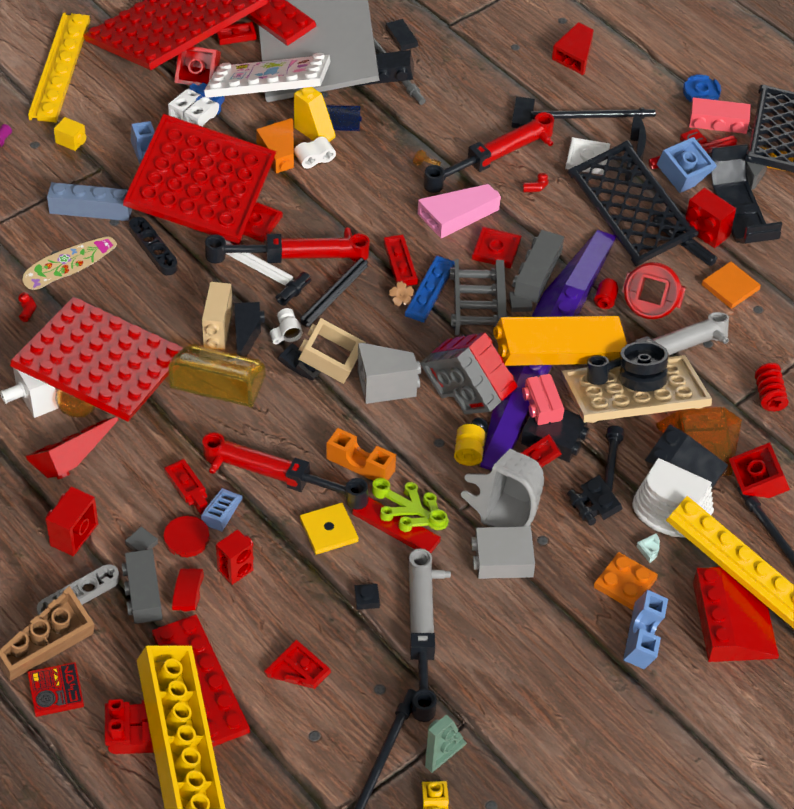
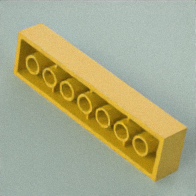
(179, 728)

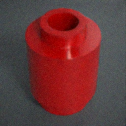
(606, 293)

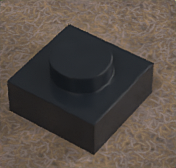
(367, 596)

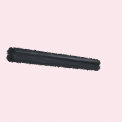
(333, 292)

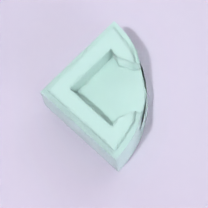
(649, 547)

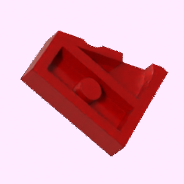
(298, 667)

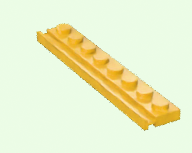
(59, 68)
(735, 558)

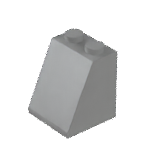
(387, 373)

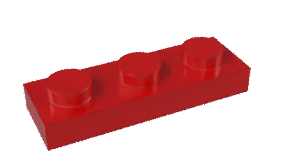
(400, 260)

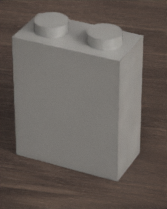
(503, 552)

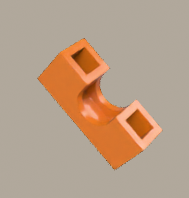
(345, 451)

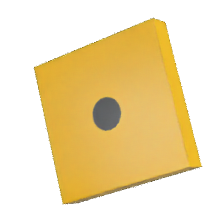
(329, 528)

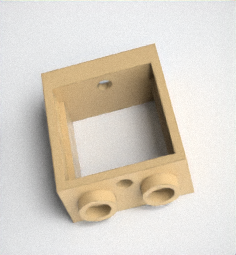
(217, 315)
(323, 362)

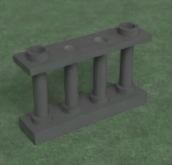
(498, 290)

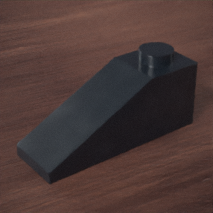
(248, 325)

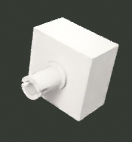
(35, 393)

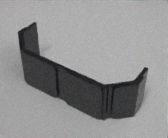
(731, 185)

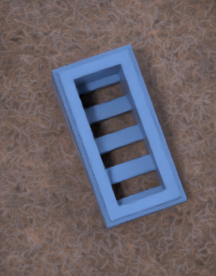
(220, 522)

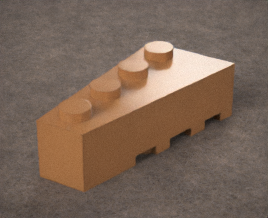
(47, 635)

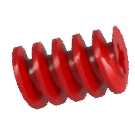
(771, 387)

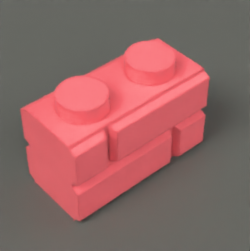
(543, 399)

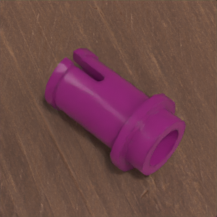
(5, 131)

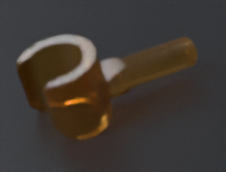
(421, 156)

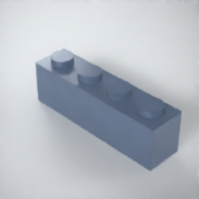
(88, 201)

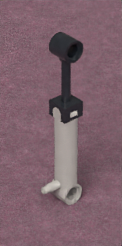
(710, 329)
(422, 628)

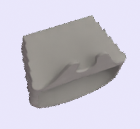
(509, 492)

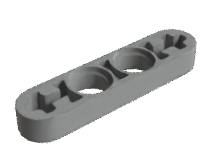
(91, 578)

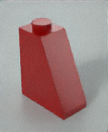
(574, 48)

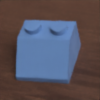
(685, 164)

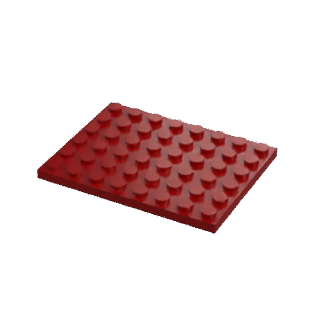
(164, 28)

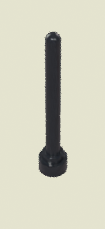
(614, 436)

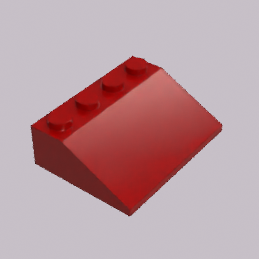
(732, 619)

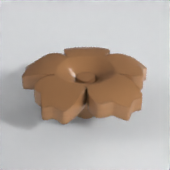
(401, 294)

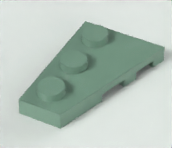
(442, 742)

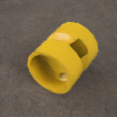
(469, 445)

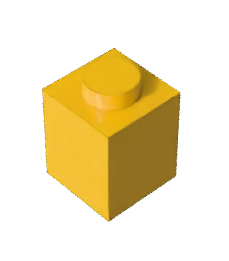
(70, 134)

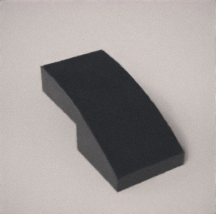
(290, 357)

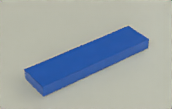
(429, 289)

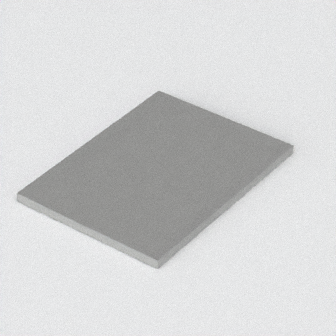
(340, 31)

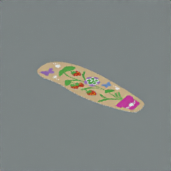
(67, 262)

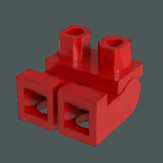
(127, 728)

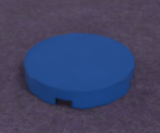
(701, 87)

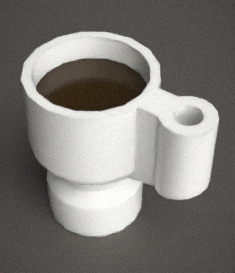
(289, 328)

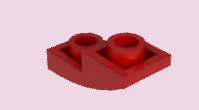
(187, 589)

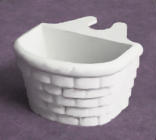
(663, 492)

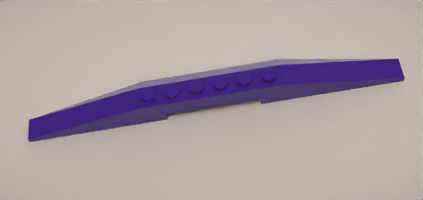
(561, 299)

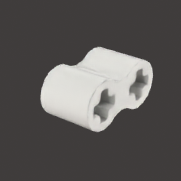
(314, 152)

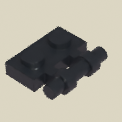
(601, 498)

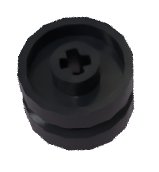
(644, 366)

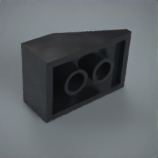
(687, 454)

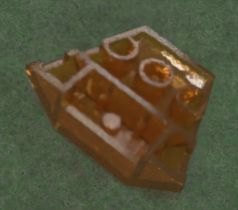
(711, 427)

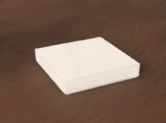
(583, 150)

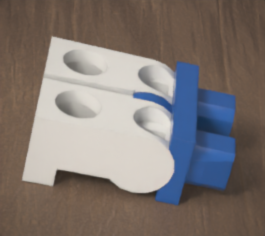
(194, 106)

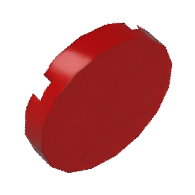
(186, 536)

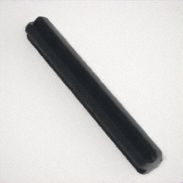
(691, 244)

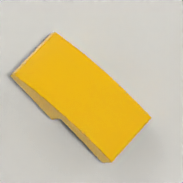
(435, 795)

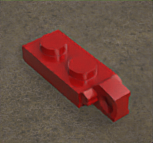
(187, 484)

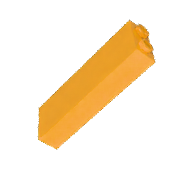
(558, 339)

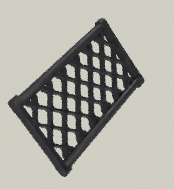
(759, 155)
(649, 184)

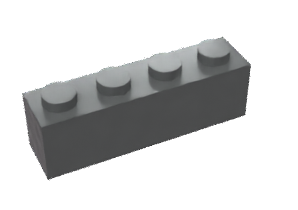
(538, 266)

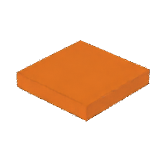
(731, 285)

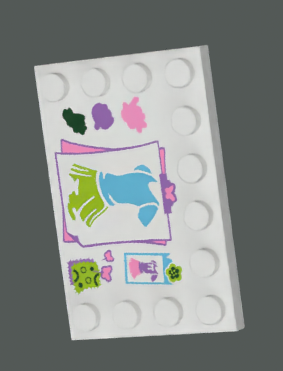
(268, 75)

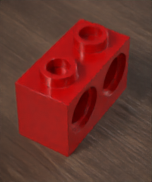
(235, 556)

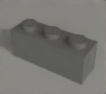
(142, 586)

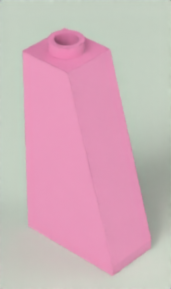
(458, 209)

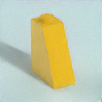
(312, 115)

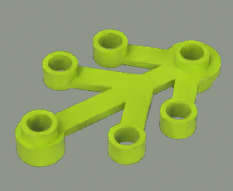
(434, 518)

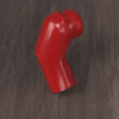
(538, 185)
(28, 305)

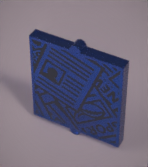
(345, 117)

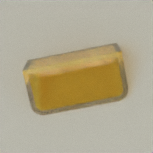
(217, 374)

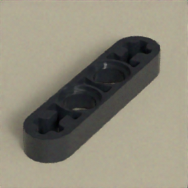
(155, 244)

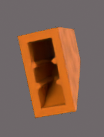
(280, 139)

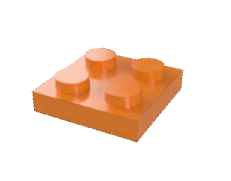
(625, 580)

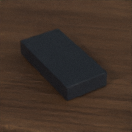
(401, 35)
(522, 111)

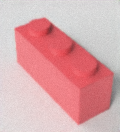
(719, 115)

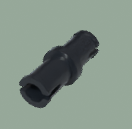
(293, 288)

